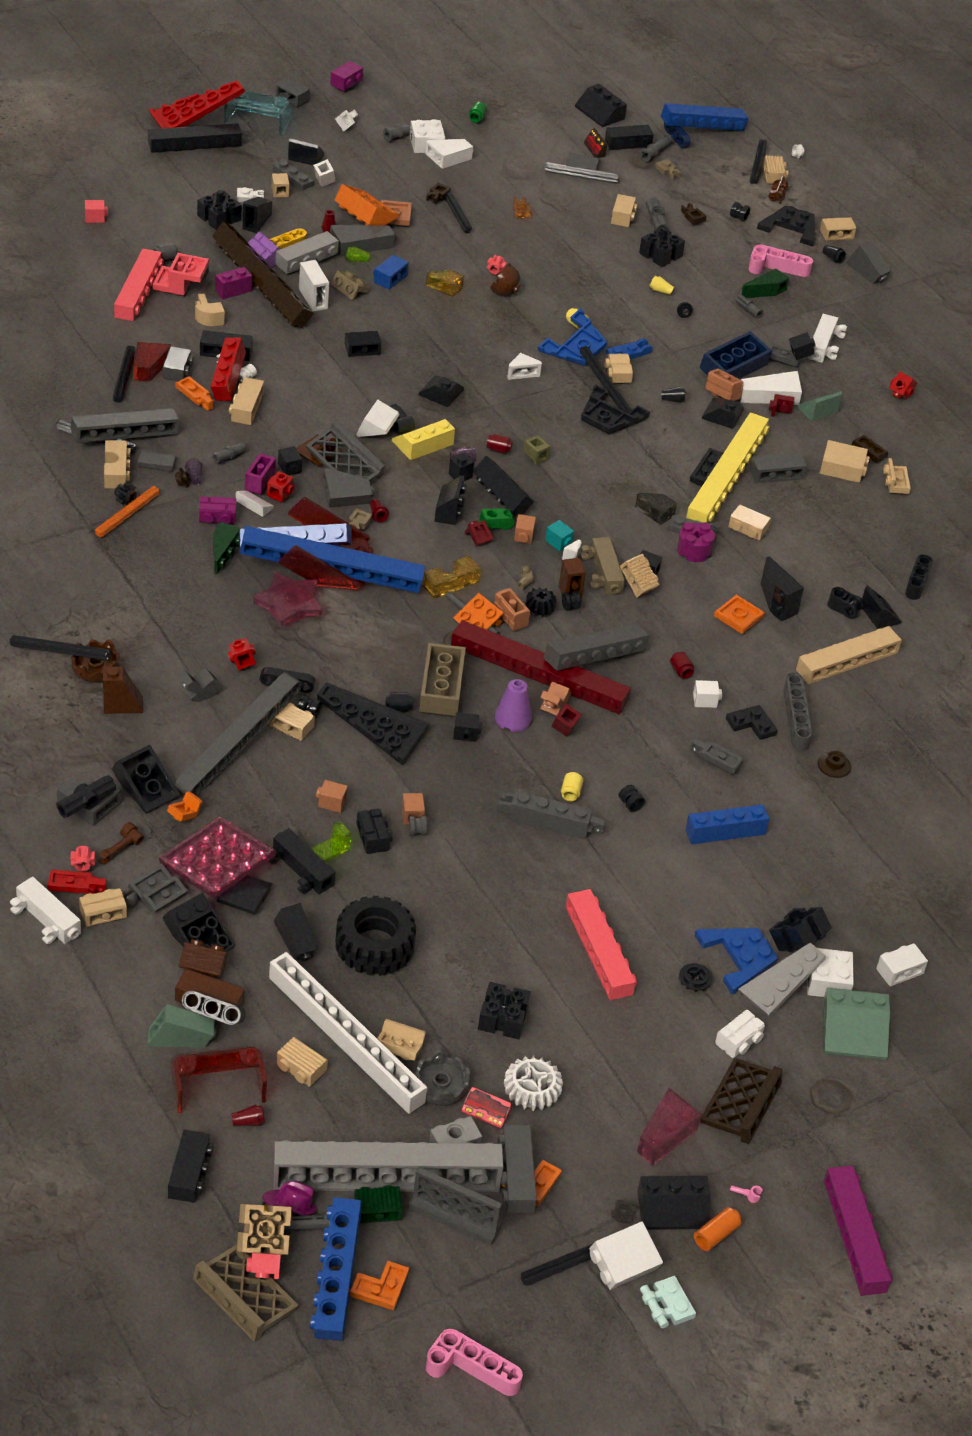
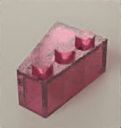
(668, 1127)

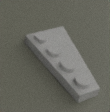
(782, 980)

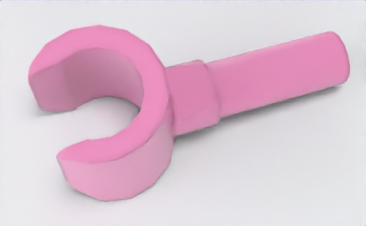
(752, 1195)

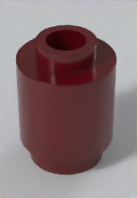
(499, 443)
(682, 665)

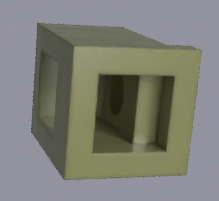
(537, 449)

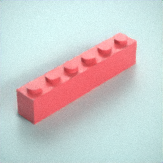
(138, 285)
(600, 944)

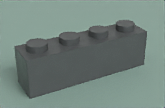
(518, 1169)

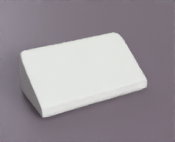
(253, 502)

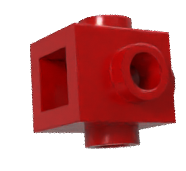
(902, 386)
(280, 486)
(242, 653)

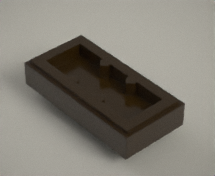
(875, 452)

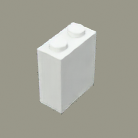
(314, 285)
(625, 1255)

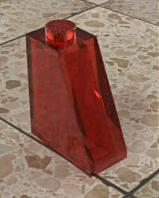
(149, 360)

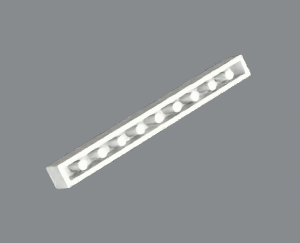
(348, 1033)

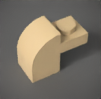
(209, 313)

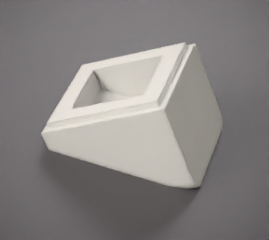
(572, 550)

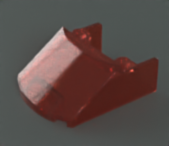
(313, 568)

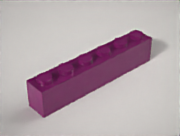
(857, 1230)

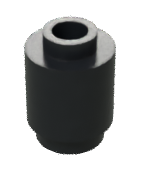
(399, 701)

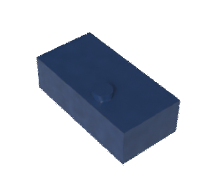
(737, 356)

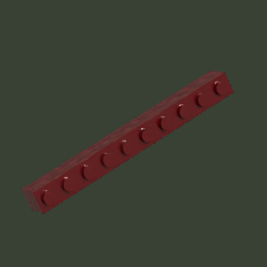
(531, 664)

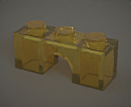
(464, 573)

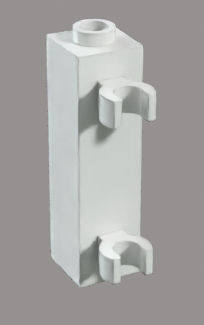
(824, 333)
(48, 910)

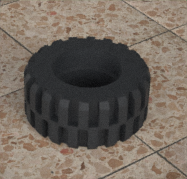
(369, 955)

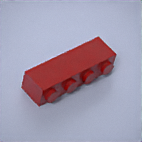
(228, 369)

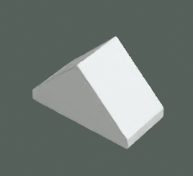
(524, 367)

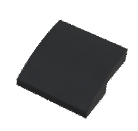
(246, 894)

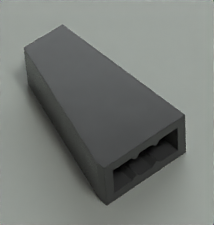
(363, 237)

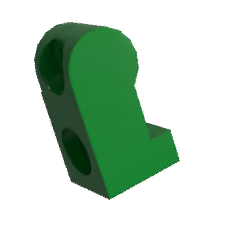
(497, 518)

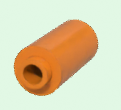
(717, 1229)

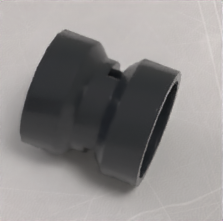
(740, 211)
(310, 705)
(630, 796)

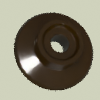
(834, 764)

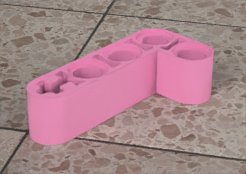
(779, 259)
(506, 1383)

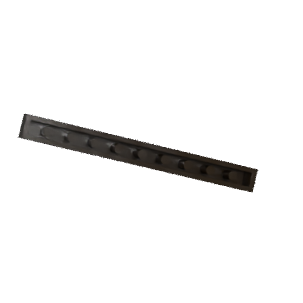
(262, 275)

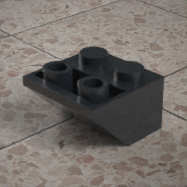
(450, 501)

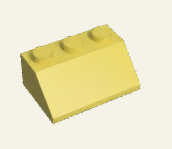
(426, 439)

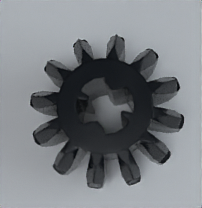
(540, 601)

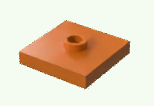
(739, 614)

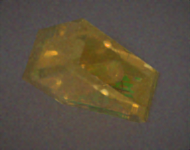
(445, 281)

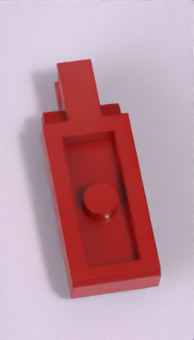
(75, 882)

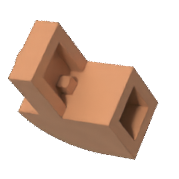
(555, 698)

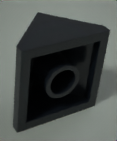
(304, 152)
(879, 609)

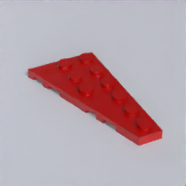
(194, 107)

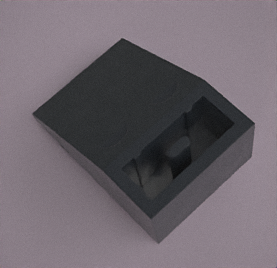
(197, 921)

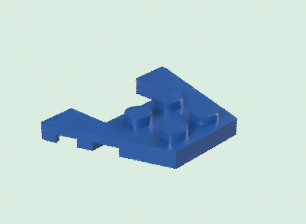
(585, 336)
(746, 948)

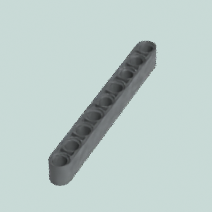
(238, 734)

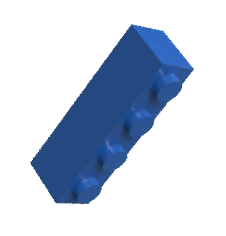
(727, 824)

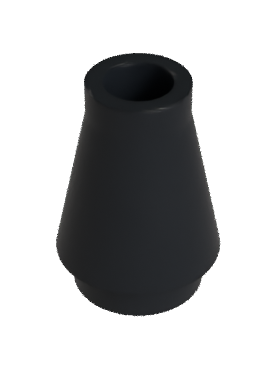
(834, 253)
(674, 394)

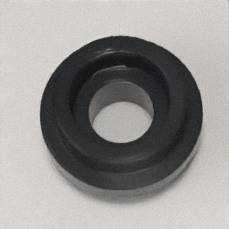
(684, 305)

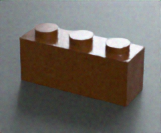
(198, 982)

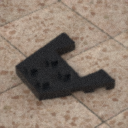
(791, 219)
(608, 417)

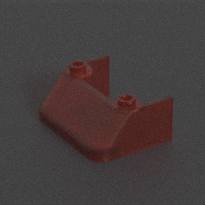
(217, 1061)

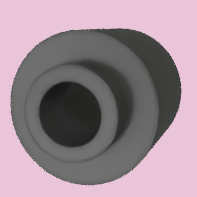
(168, 251)

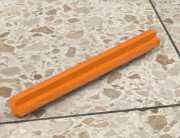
(126, 512)

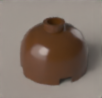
(506, 281)

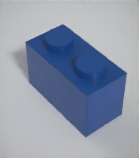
(391, 272)

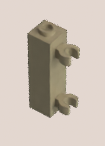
(606, 564)

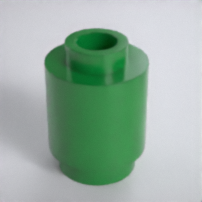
(477, 112)

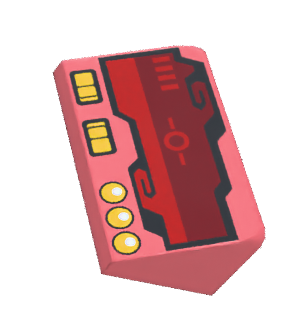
(486, 1107)

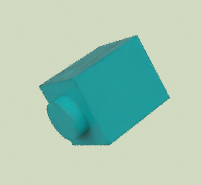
(559, 535)

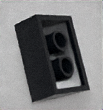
(601, 105)
(674, 1202)

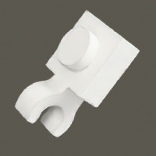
(345, 119)

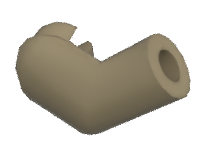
(527, 577)

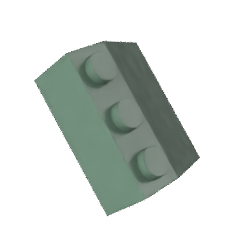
(856, 1023)

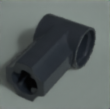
(403, 422)

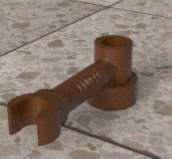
(130, 834)

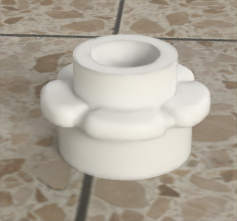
(797, 151)

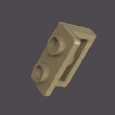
(349, 284)

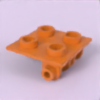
(480, 613)

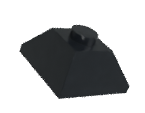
(441, 390)
(723, 412)

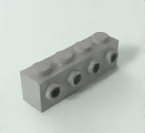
(313, 248)

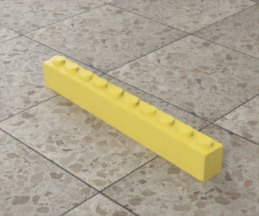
(728, 469)

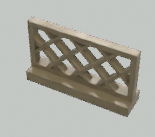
(231, 1299)

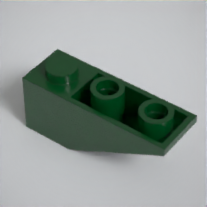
(766, 285)
(225, 541)

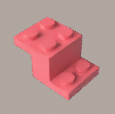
(180, 274)

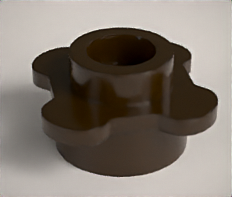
(182, 478)

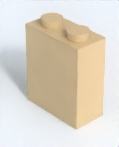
(844, 461)

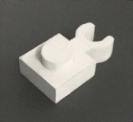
(247, 193)

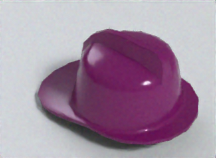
(293, 1195)

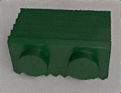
(380, 1203)

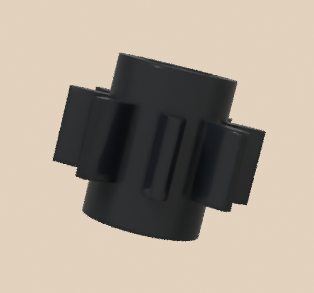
(125, 493)

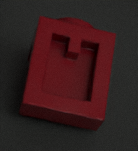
(781, 404)
(479, 532)

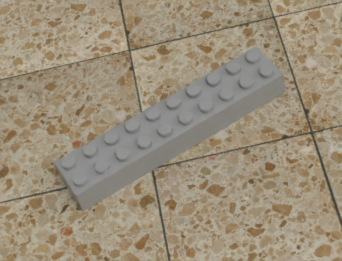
(377, 1164)

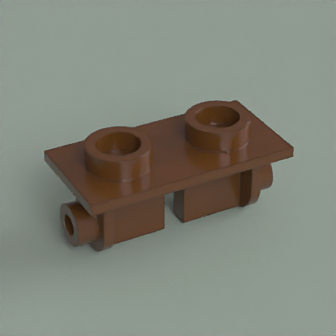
(778, 190)

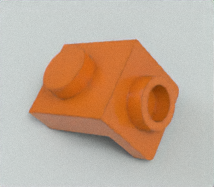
(185, 809)

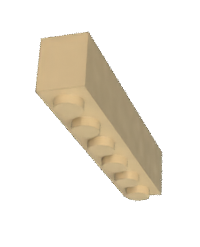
(848, 654)

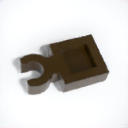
(437, 192)
(693, 215)

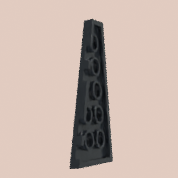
(384, 726)

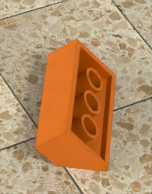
(364, 206)

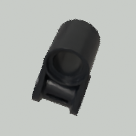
(843, 602)

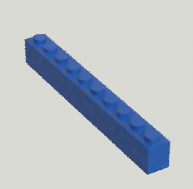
(351, 562)

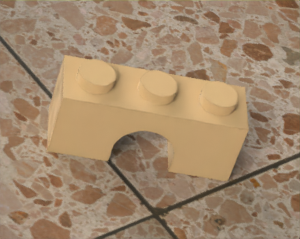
(116, 463)

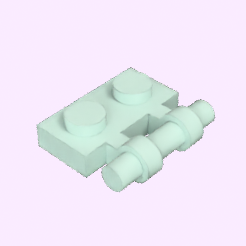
(673, 1299)

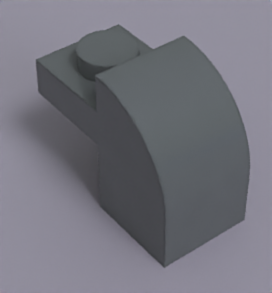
(201, 686)

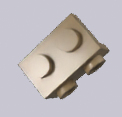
(896, 478)
(402, 1039)

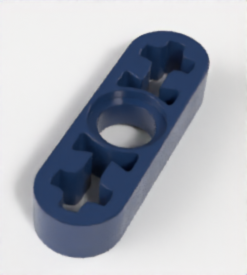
(679, 135)

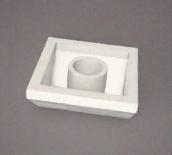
(378, 420)

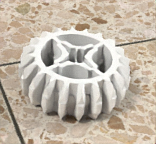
(535, 1077)

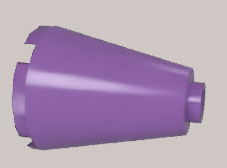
(514, 707)

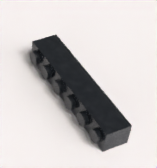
(194, 137)

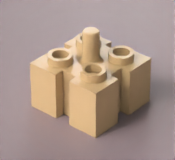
(264, 1229)

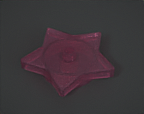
(289, 599)

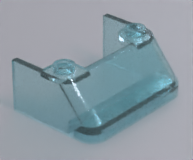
(261, 104)

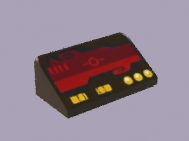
(596, 144)

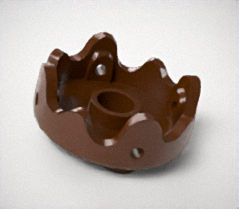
(86, 670)

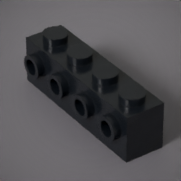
(503, 486)

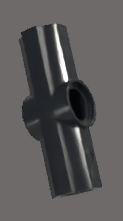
(86, 796)

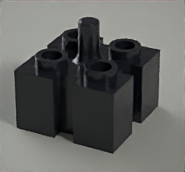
(219, 209)
(662, 246)
(800, 928)
(504, 1010)

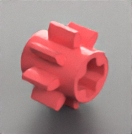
(496, 264)
(82, 858)

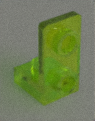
(336, 845)

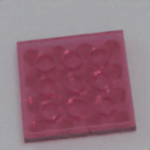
(216, 857)

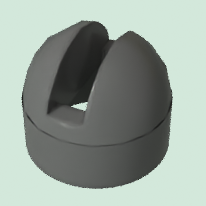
(131, 898)

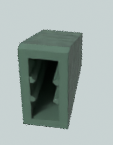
(180, 1029)

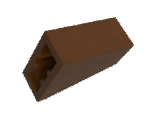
(120, 692)

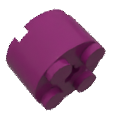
(696, 541)

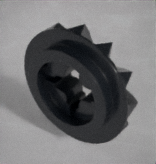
(691, 971)

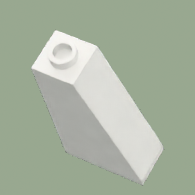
(764, 388)

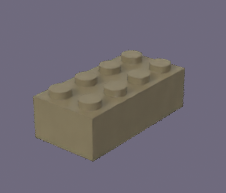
(442, 679)

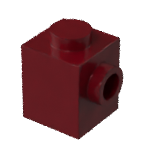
(566, 720)

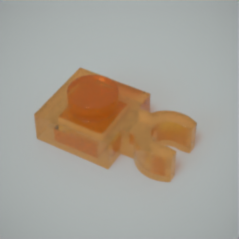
(521, 208)

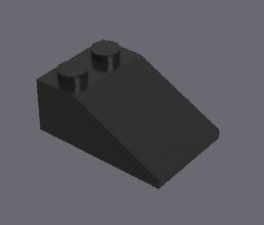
(780, 590)
(145, 779)

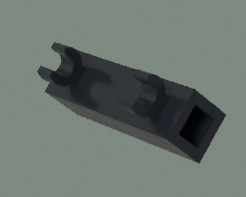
(303, 861)

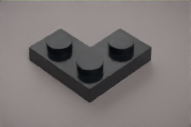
(754, 718)

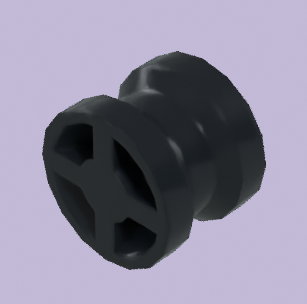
(571, 600)

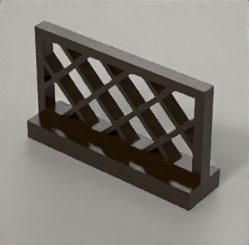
(757, 1108)

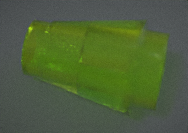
(356, 254)

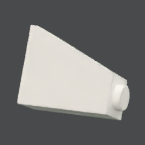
(449, 152)

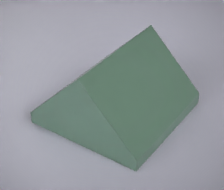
(821, 406)

